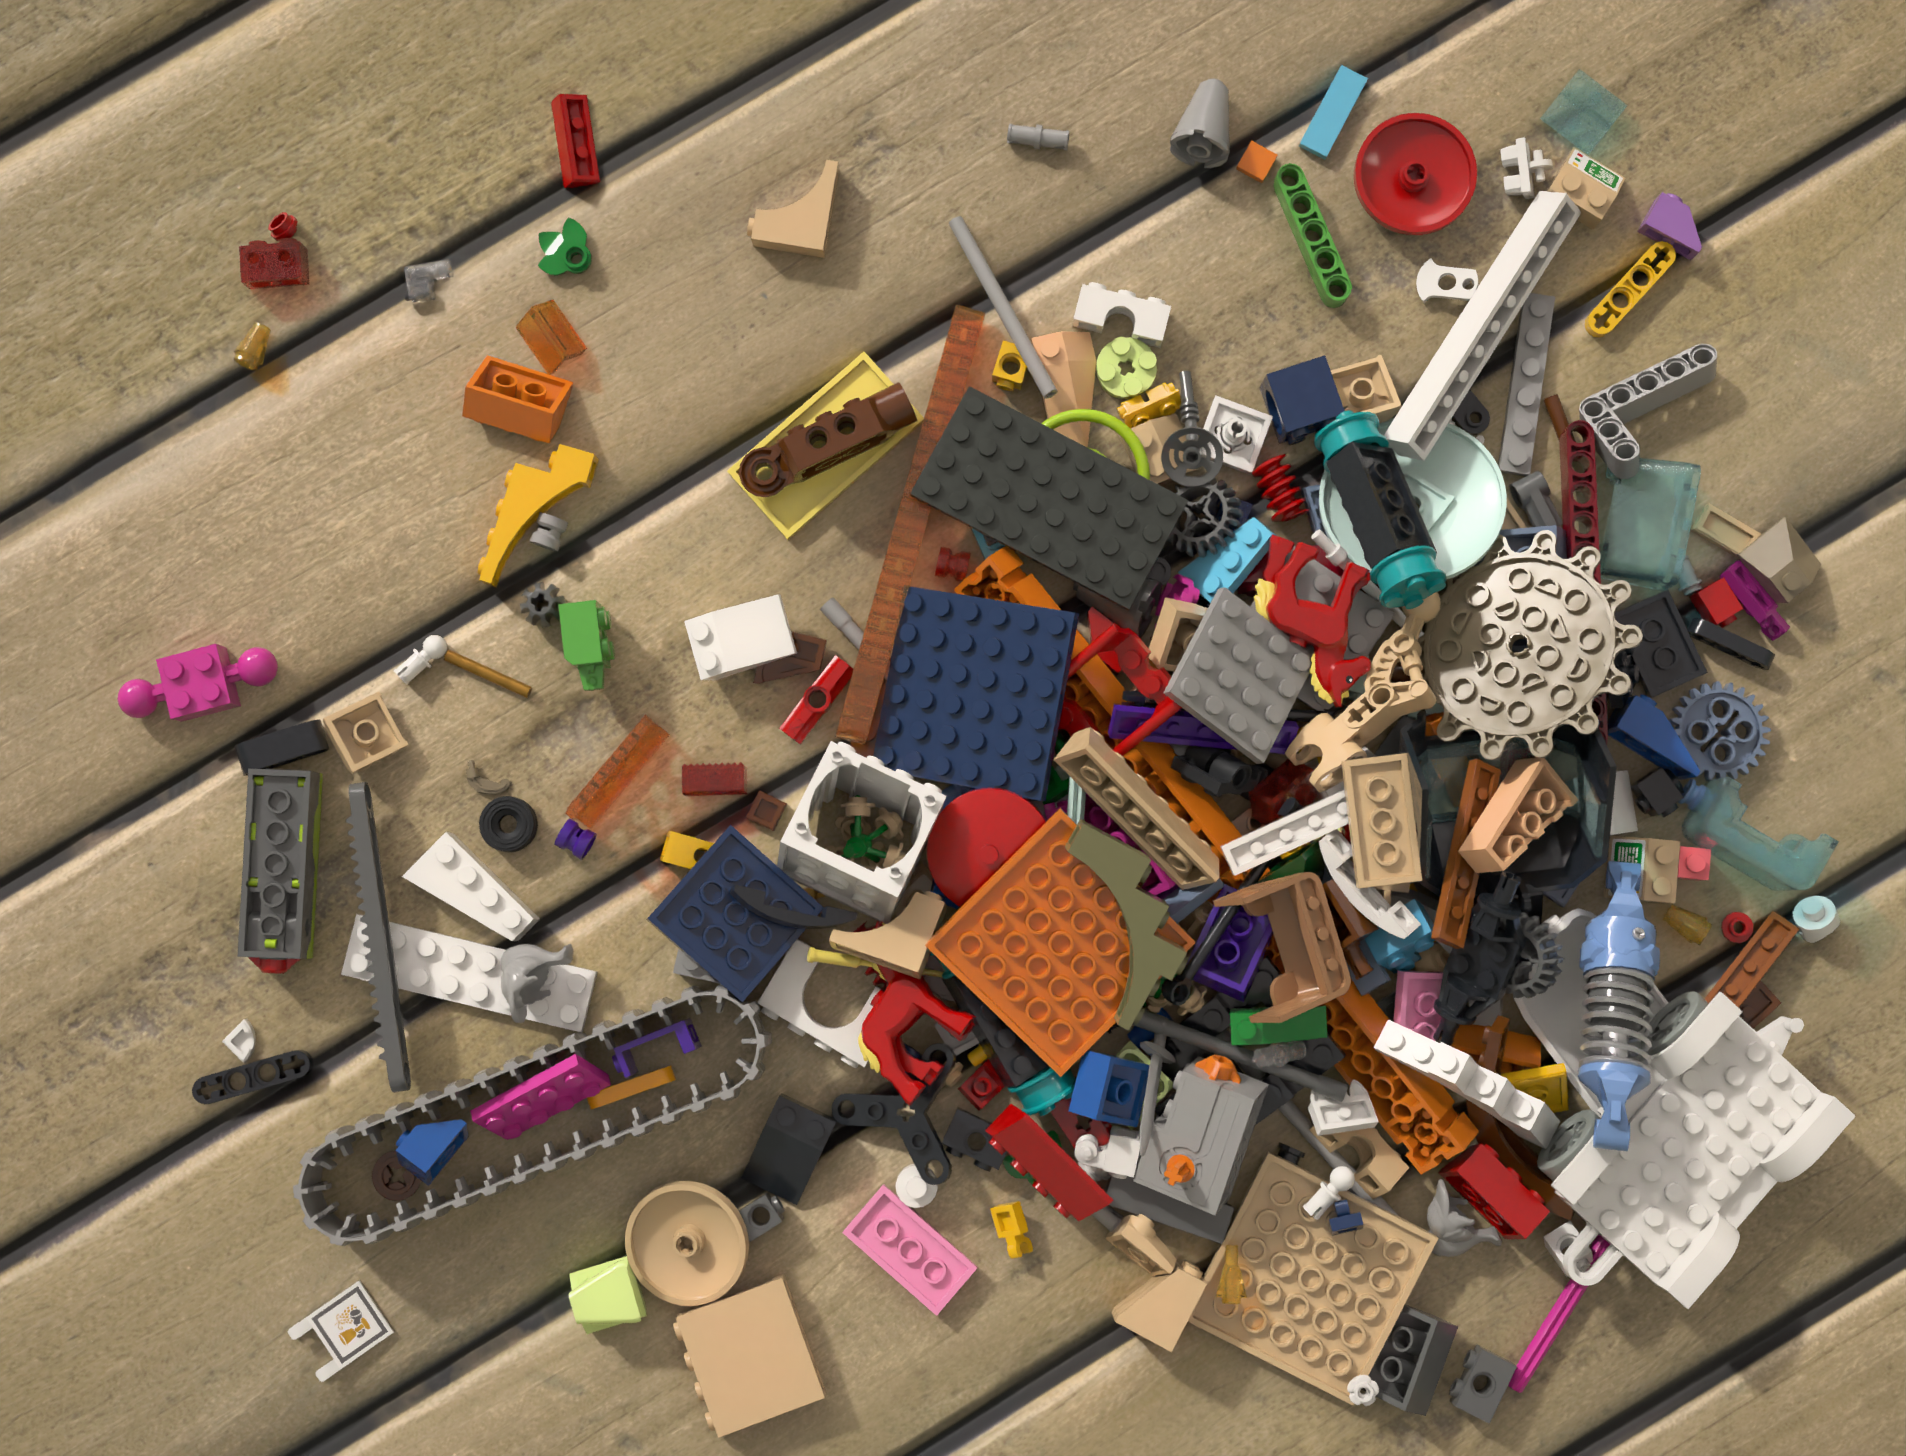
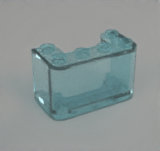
(1780, 865)

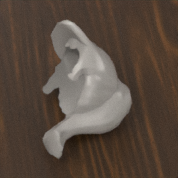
(525, 973)
(1453, 1227)

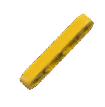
(1630, 289)

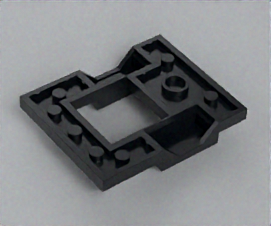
(1215, 1018)

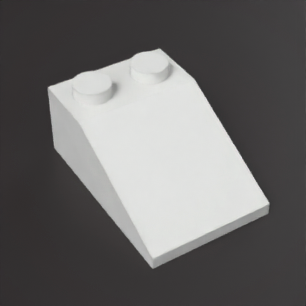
(740, 637)

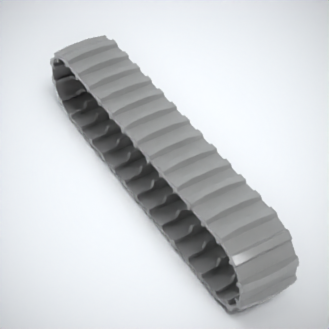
(341, 1233)

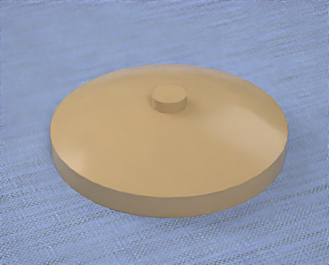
(686, 1243)

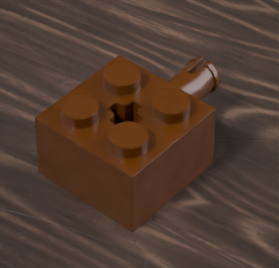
(1350, 927)

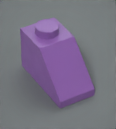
(1673, 223)

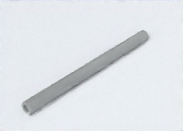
(1003, 307)

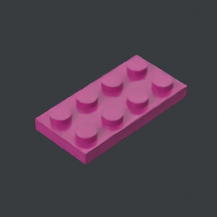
(541, 1097)

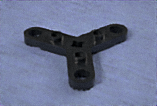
(916, 1133)

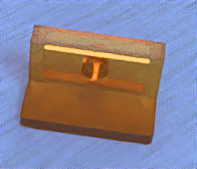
(550, 335)

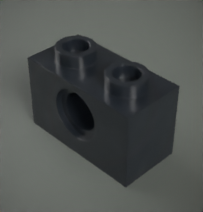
(957, 1134)

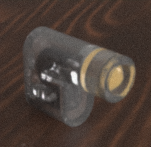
(421, 279)

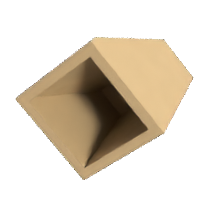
(1162, 1305)

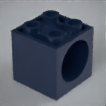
(1301, 399)

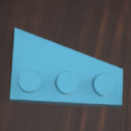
(1231, 563)

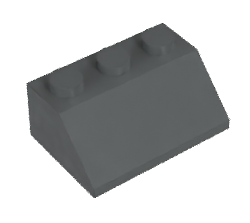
(1413, 1360)

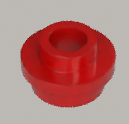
(283, 226)
(1727, 927)

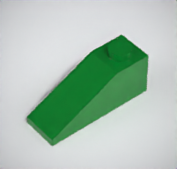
(1304, 1026)

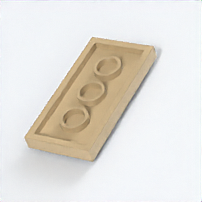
(1381, 820)

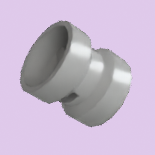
(546, 538)

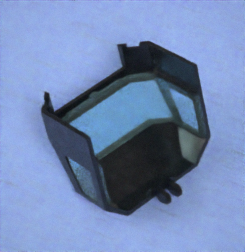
(1554, 861)

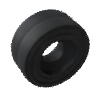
(490, 824)

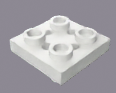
(1237, 424)

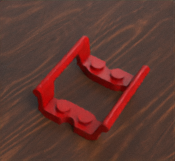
(1134, 662)

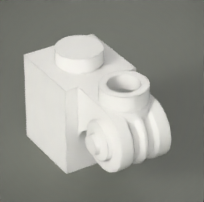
(1116, 1157)

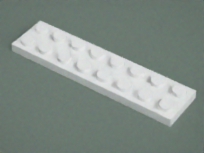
(471, 974)

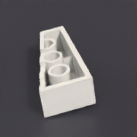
(467, 884)

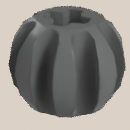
(540, 595)

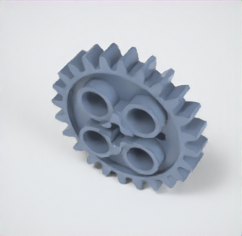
(1737, 751)

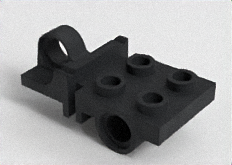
(1219, 771)

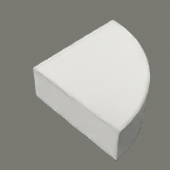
(242, 1041)

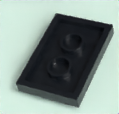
(1667, 651)

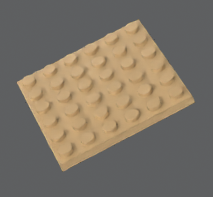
(1312, 1297)

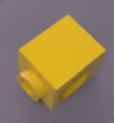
(1009, 353)

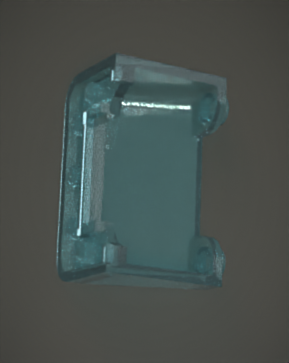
(1649, 524)

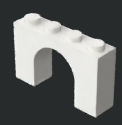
(786, 999)

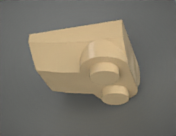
(1367, 388)
(364, 733)
(1139, 1242)

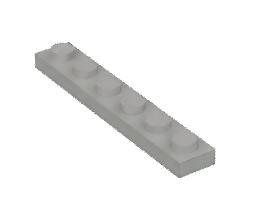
(1526, 385)

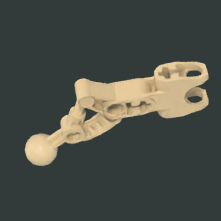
(1368, 716)

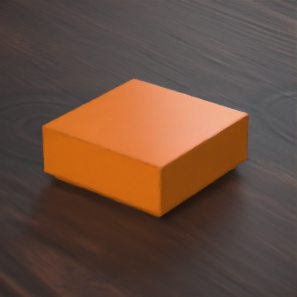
(1256, 161)

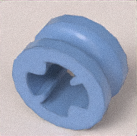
(1692, 794)

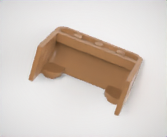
(1305, 941)

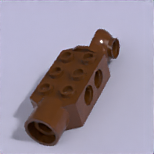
(797, 460)

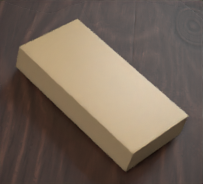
(1724, 530)

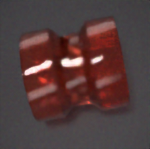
(956, 564)

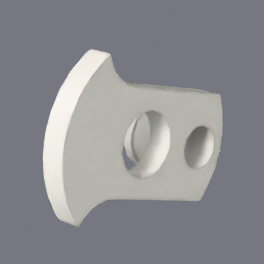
(1429, 278)

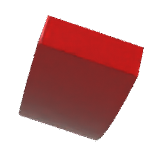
(982, 1086)

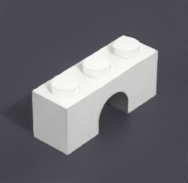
(1147, 316)

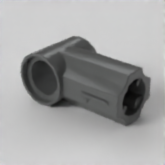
(1533, 496)

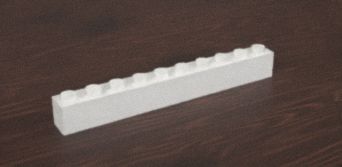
(1482, 325)

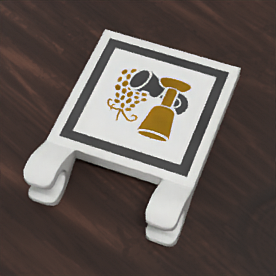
(346, 1327)

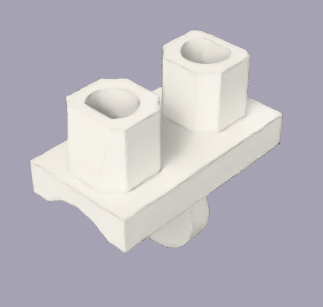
(1520, 155)

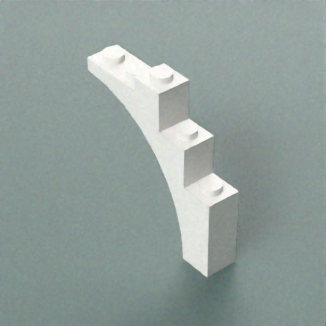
(1460, 1073)

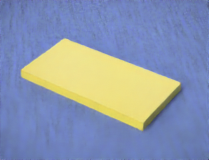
(804, 500)

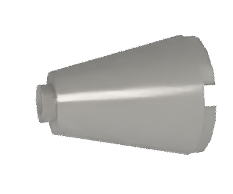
(1204, 127)

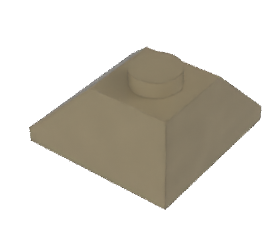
(1781, 561)

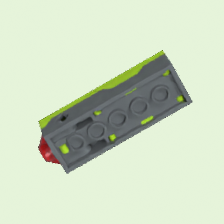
(280, 868)

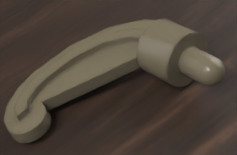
(484, 785)

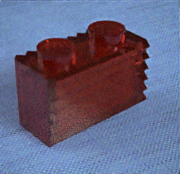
(714, 779)

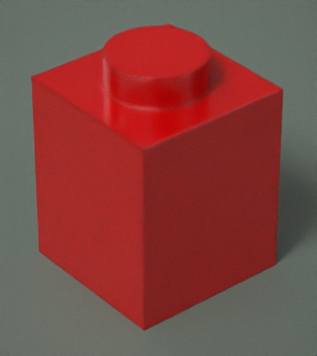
(1717, 603)

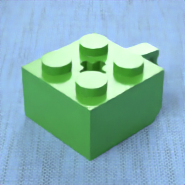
(586, 640)

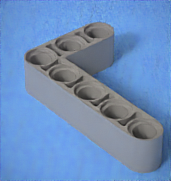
(1638, 395)

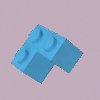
(1400, 953)

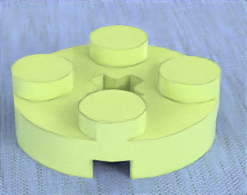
(1109, 372)

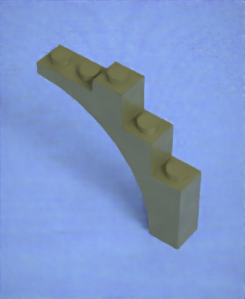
(1143, 913)

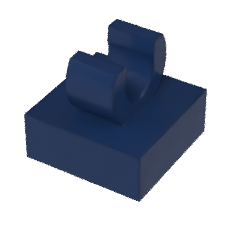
(1345, 1221)

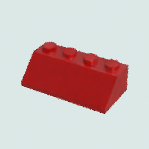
(1047, 1164)

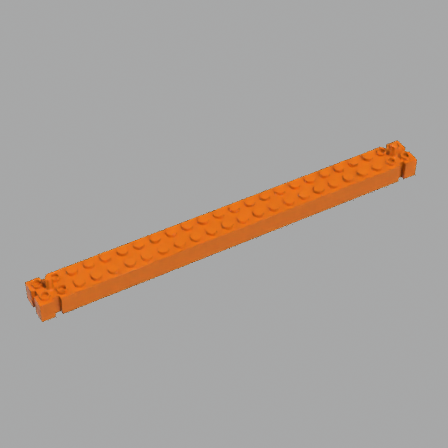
(1405, 1101)

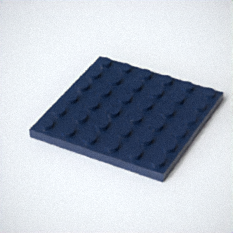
(976, 691)

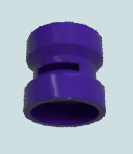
(575, 839)

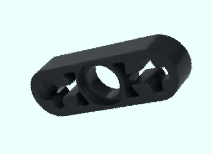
(1731, 644)

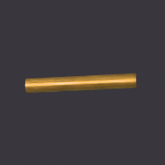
(488, 673)

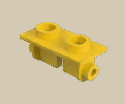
(1162, 402)

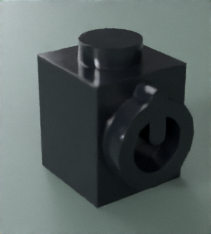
(1658, 792)

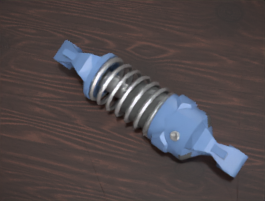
(1619, 972)

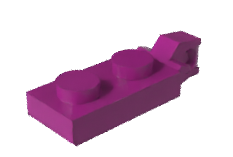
(1755, 600)

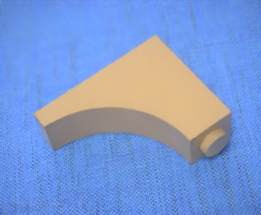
(802, 225)
(901, 941)

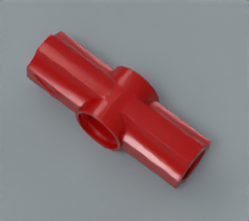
(804, 716)

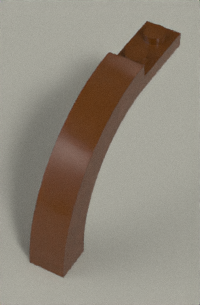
(1502, 1139)

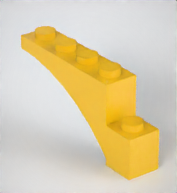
(526, 496)

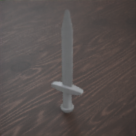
(1158, 1055)

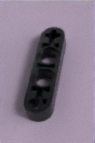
(252, 1075)

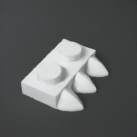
(1349, 1115)

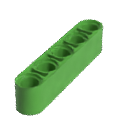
(1315, 222)

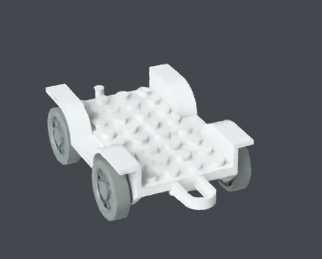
(1702, 1149)

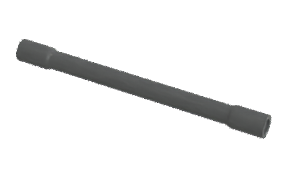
(1318, 1083)

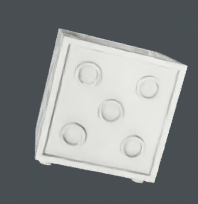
(841, 879)

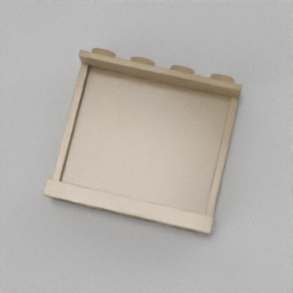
(750, 1357)

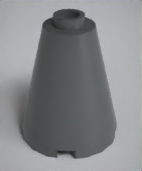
(1138, 616)

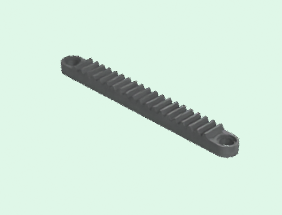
(379, 937)

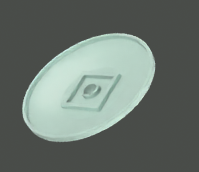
(1458, 499)

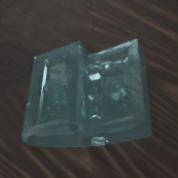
(1583, 112)

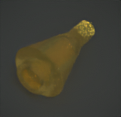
(1231, 1283)

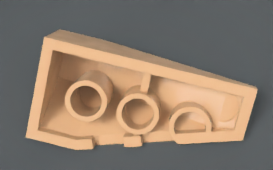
(1072, 368)

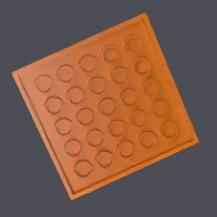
(1045, 947)

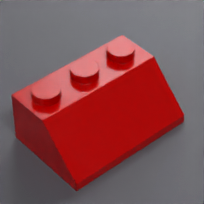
(1495, 1191)

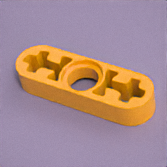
(632, 1087)

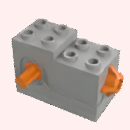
(1202, 1134)

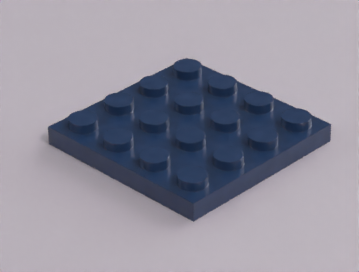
(719, 931)

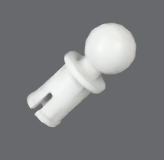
(433, 647)
(1340, 1180)

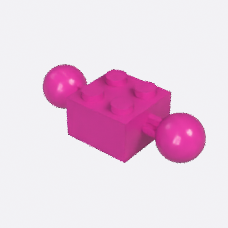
(198, 682)

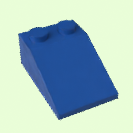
(1651, 735)

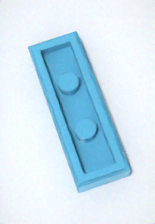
(1333, 112)

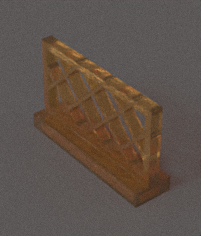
(617, 772)

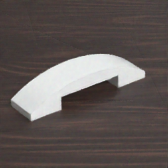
(1368, 901)

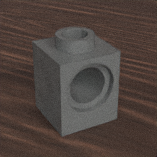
(775, 1209)

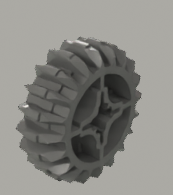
(1212, 494)
(1538, 949)

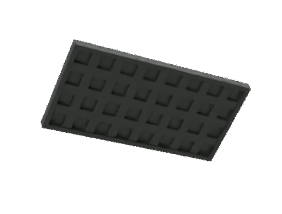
(1049, 498)

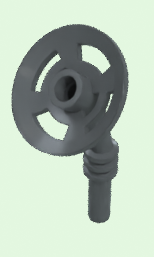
(1192, 446)

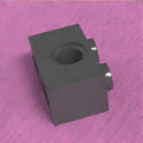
(1481, 1402)

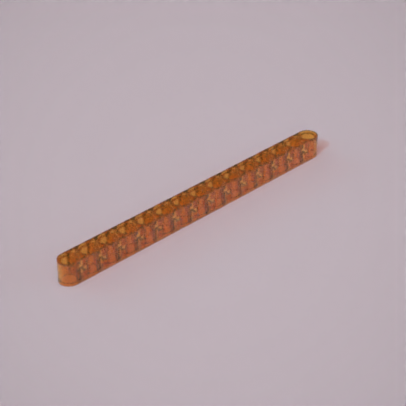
(907, 532)

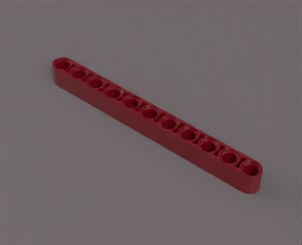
(1585, 513)

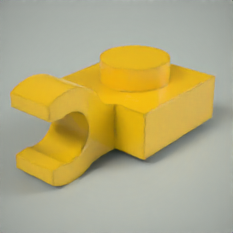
(1011, 1224)

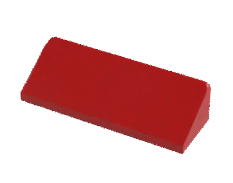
(575, 140)

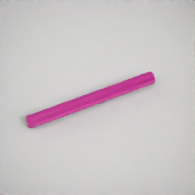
(1552, 1325)

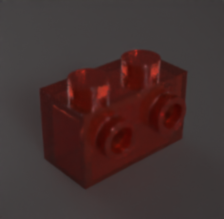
(274, 264)
(1279, 786)

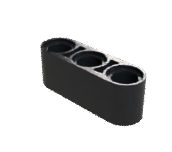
(282, 746)

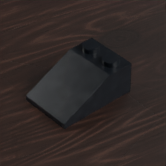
(789, 1148)

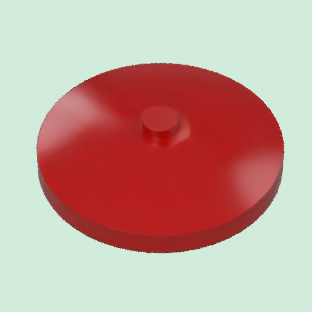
(1415, 174)
(977, 838)

